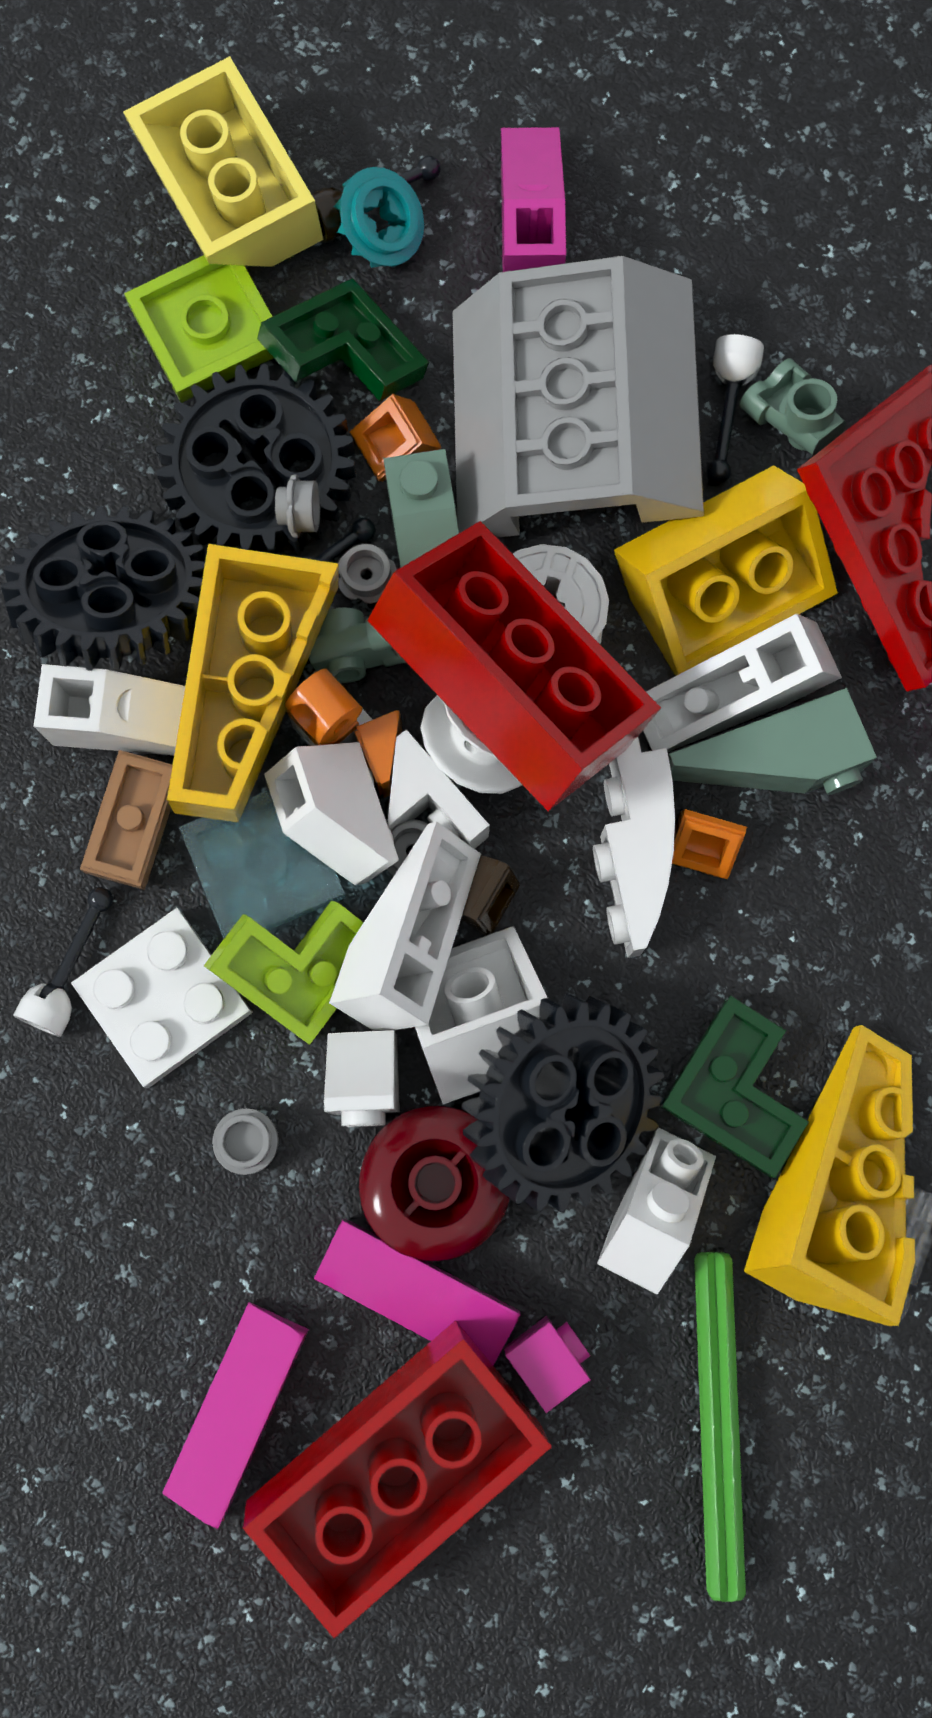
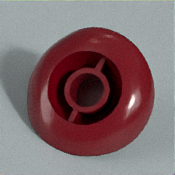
(425, 1189)

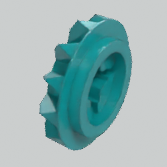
(398, 206)

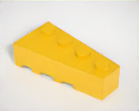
(245, 661)

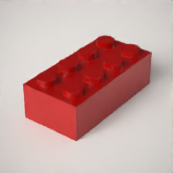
(512, 663)
(394, 1479)

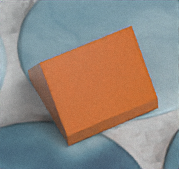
(707, 843)

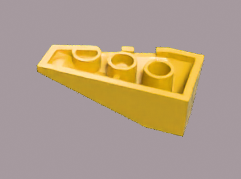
(840, 1202)

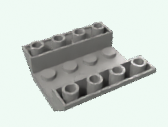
(577, 394)

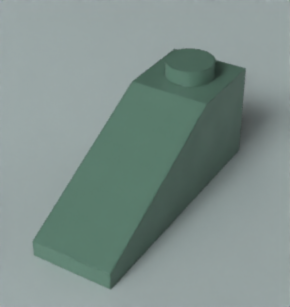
(420, 502)
(786, 752)

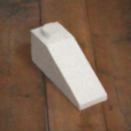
(742, 683)
(408, 936)

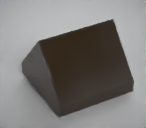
(489, 894)

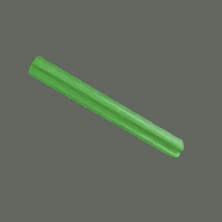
(719, 1427)

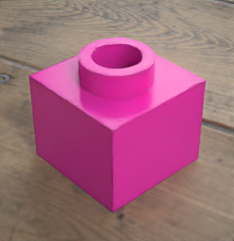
(549, 1361)

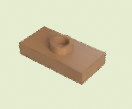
(130, 821)

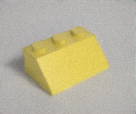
(226, 169)

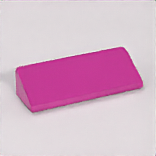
(413, 1290)
(234, 1414)

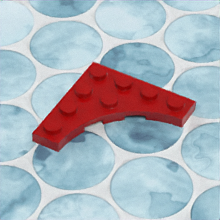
(877, 514)

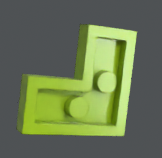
(283, 981)

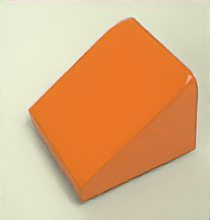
(392, 431)
(378, 746)

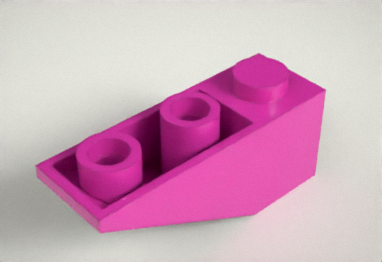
(532, 198)

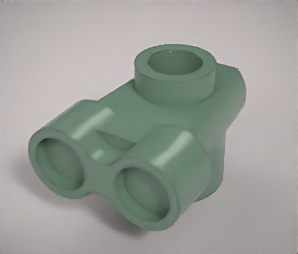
(796, 407)
(350, 645)

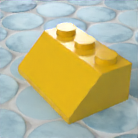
(729, 572)

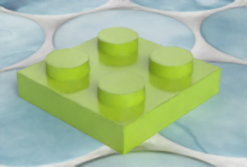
(201, 322)

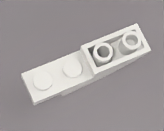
(639, 848)

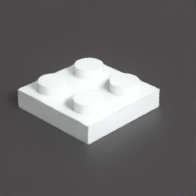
(160, 998)

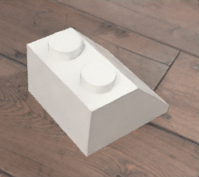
(478, 993)

